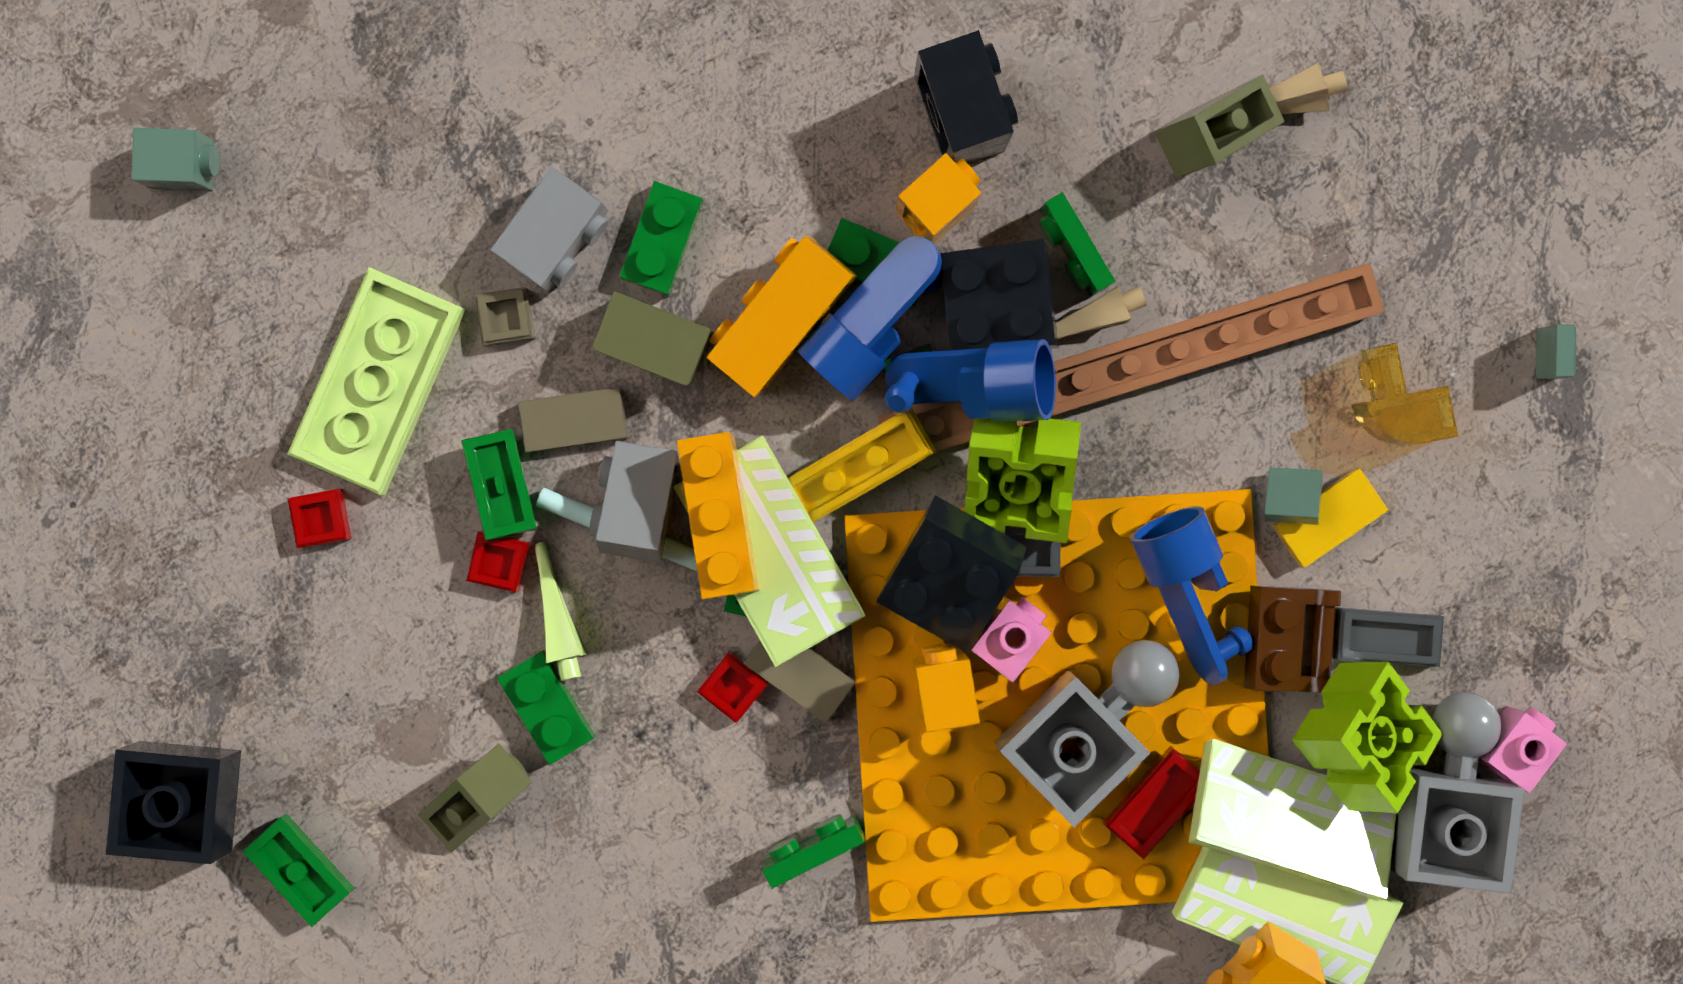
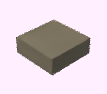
(505, 316)

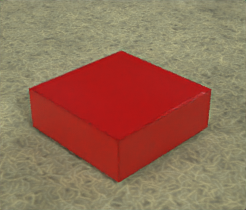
(319, 518)
(498, 562)
(732, 687)

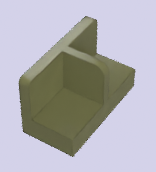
(651, 339)

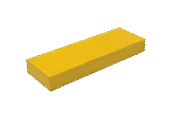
(862, 464)

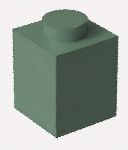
(174, 159)

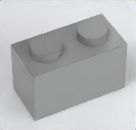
(552, 230)
(635, 501)

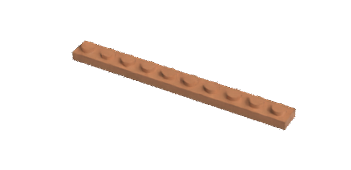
(1184, 347)

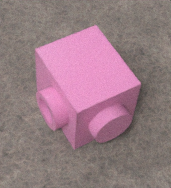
(1012, 637)
(1524, 748)

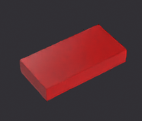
(1155, 803)

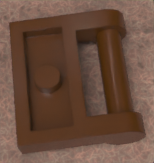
(1278, 634)

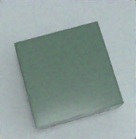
(1556, 352)
(1293, 495)

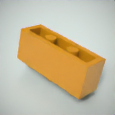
(779, 314)
(717, 515)

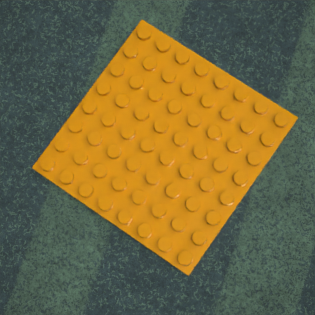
(948, 812)

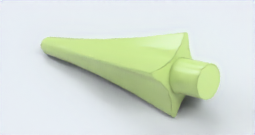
(561, 637)

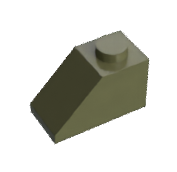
(1219, 127)
(475, 797)

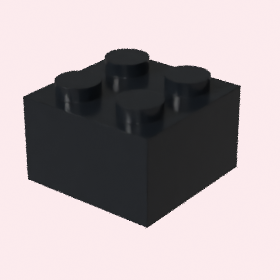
(964, 98)
(999, 295)
(952, 574)
(173, 802)

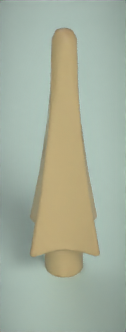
(1308, 90)
(1103, 312)

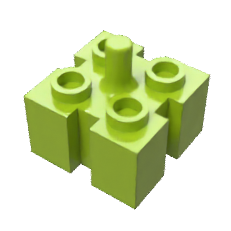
(1023, 476)
(1367, 737)

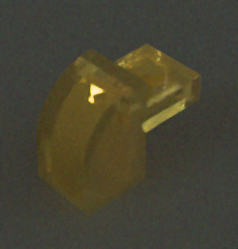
(1394, 413)

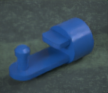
(860, 335)
(996, 382)
(1173, 552)

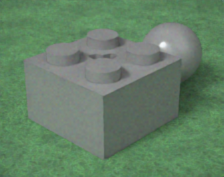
(1141, 677)
(1488, 809)

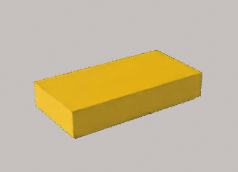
(1344, 510)

